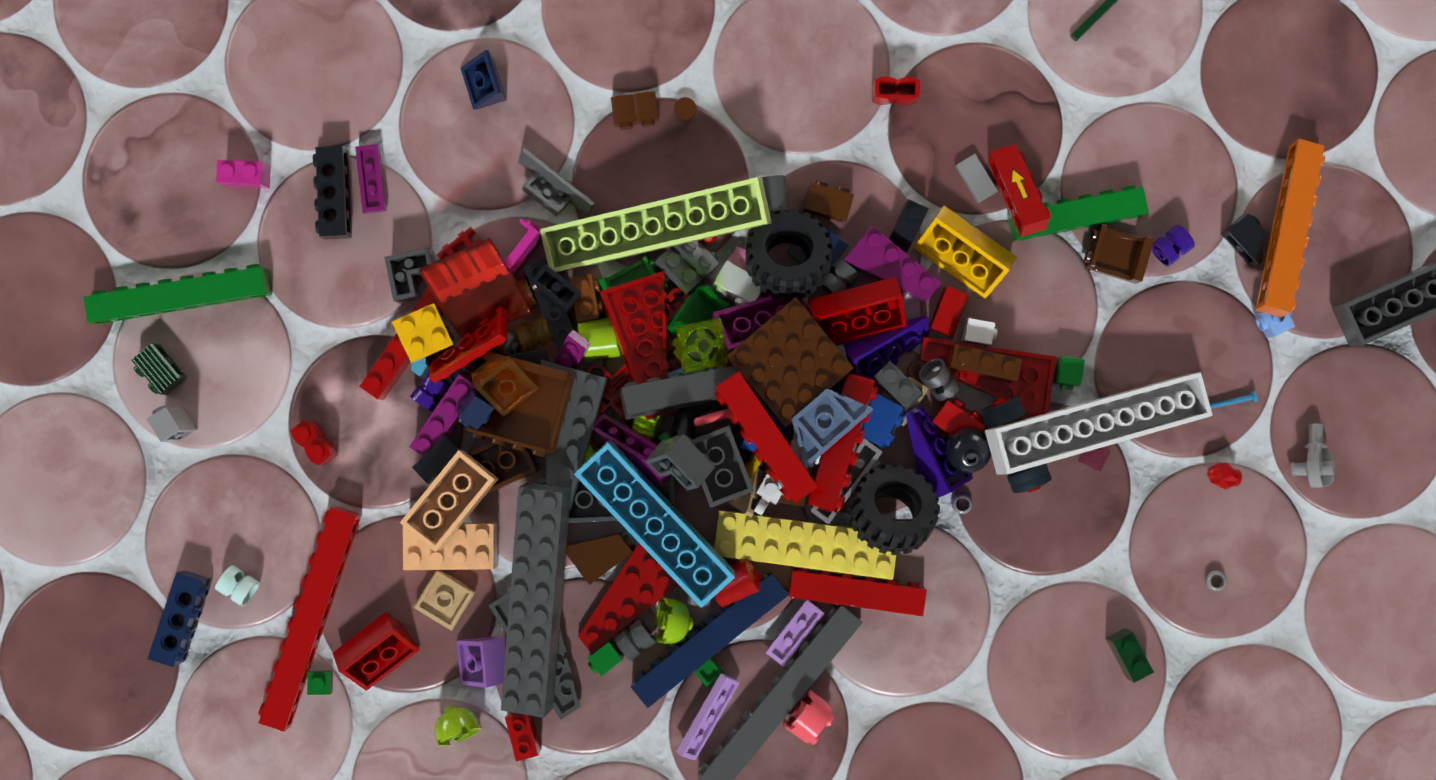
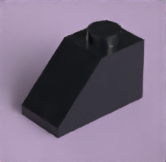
(908, 224)
(1246, 238)

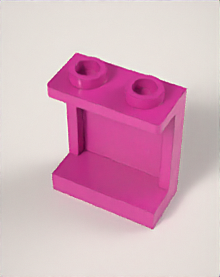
(525, 247)

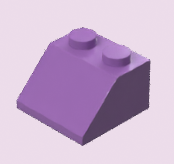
(481, 661)

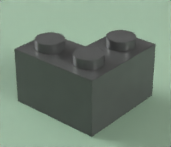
(403, 273)
(682, 460)

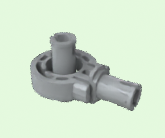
(1320, 462)

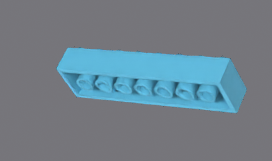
(655, 523)

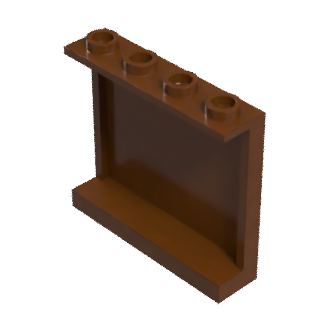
(538, 418)

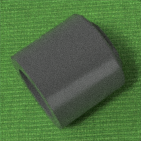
(776, 193)

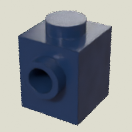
(474, 410)

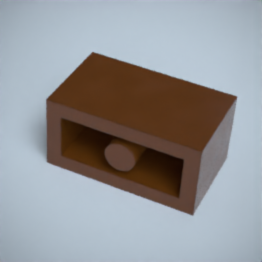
(828, 202)

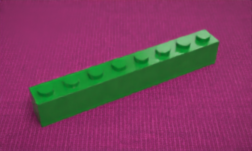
(177, 295)

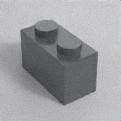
(898, 386)

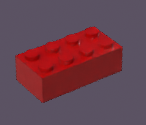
(860, 311)

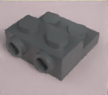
(688, 264)

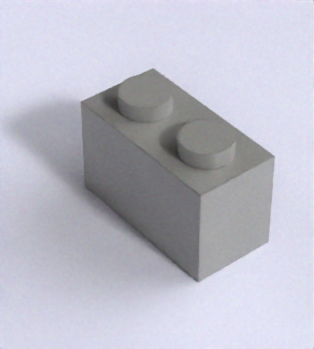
(171, 423)

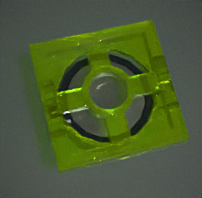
(698, 344)

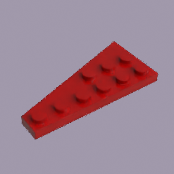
(640, 326)
(1033, 382)
(633, 592)

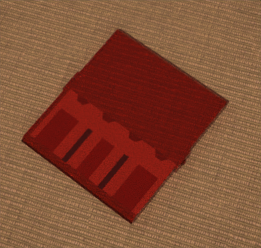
(473, 286)

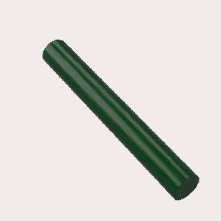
(1092, 19)

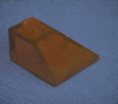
(503, 383)

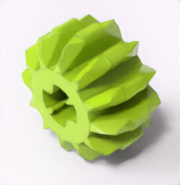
(648, 428)

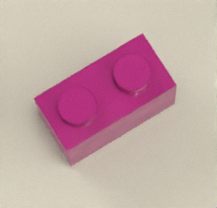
(243, 174)

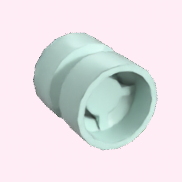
(237, 585)

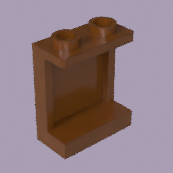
(1118, 254)

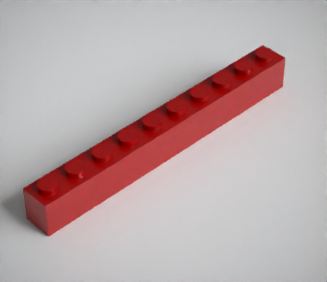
(309, 619)

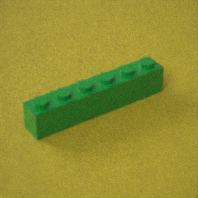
(1090, 211)

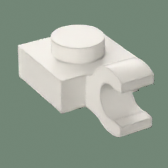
(770, 492)

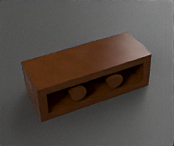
(984, 363)

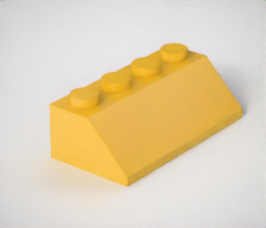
(965, 252)

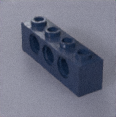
(162, 648)

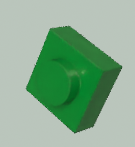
(319, 682)

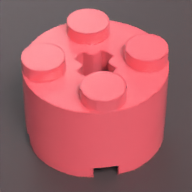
(809, 717)

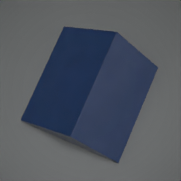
(483, 81)

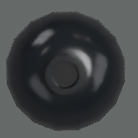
(968, 450)

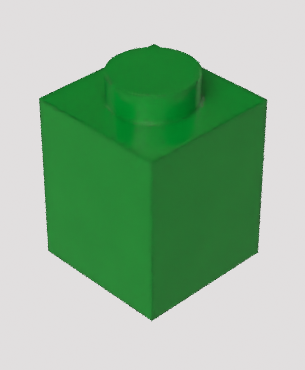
(1068, 372)
(605, 658)

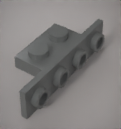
(550, 188)

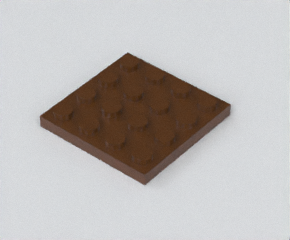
(789, 361)

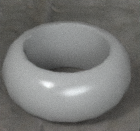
(968, 507)
(1223, 580)

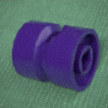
(1169, 248)
(430, 393)

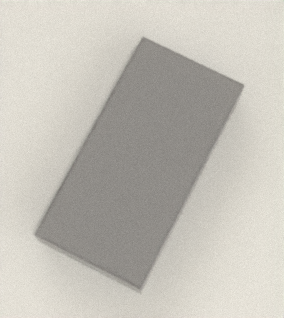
(976, 178)

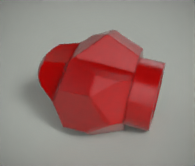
(1224, 475)

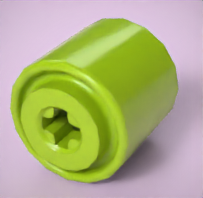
(602, 339)

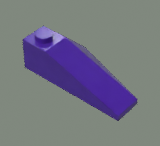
(874, 352)
(931, 455)

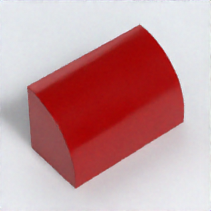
(948, 311)
(745, 583)

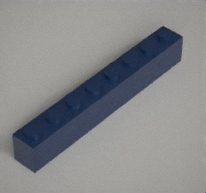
(707, 641)

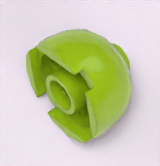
(672, 621)
(456, 725)

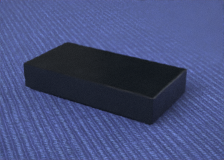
(435, 460)

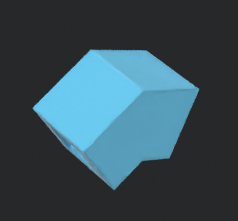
(420, 367)

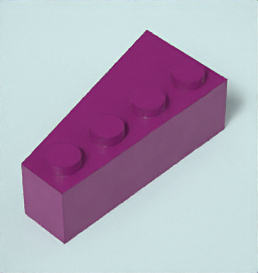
(883, 259)

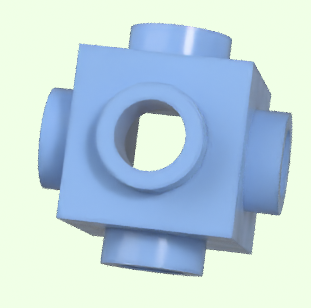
(1273, 325)

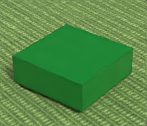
(709, 672)

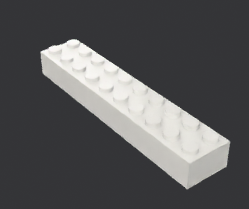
(1098, 423)

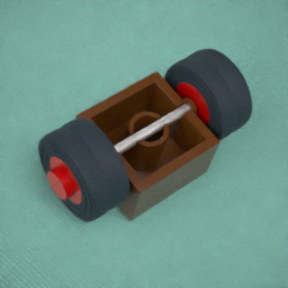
(1008, 411)

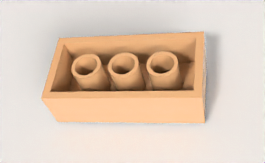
(449, 500)
(470, 547)

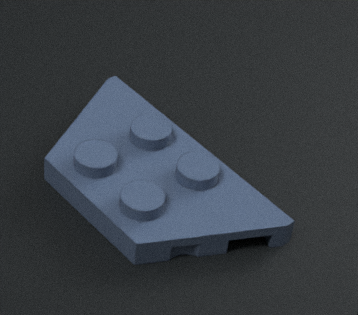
(825, 422)

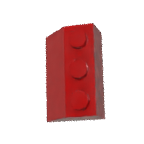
(375, 651)

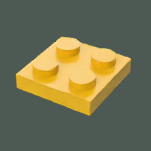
(422, 333)

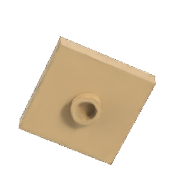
(444, 599)

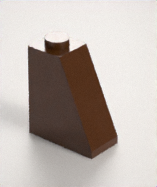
(599, 554)

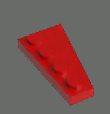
(490, 334)

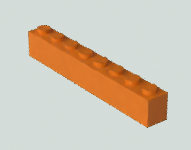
(1290, 228)

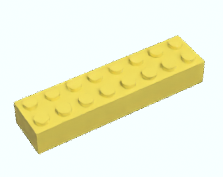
(799, 544)

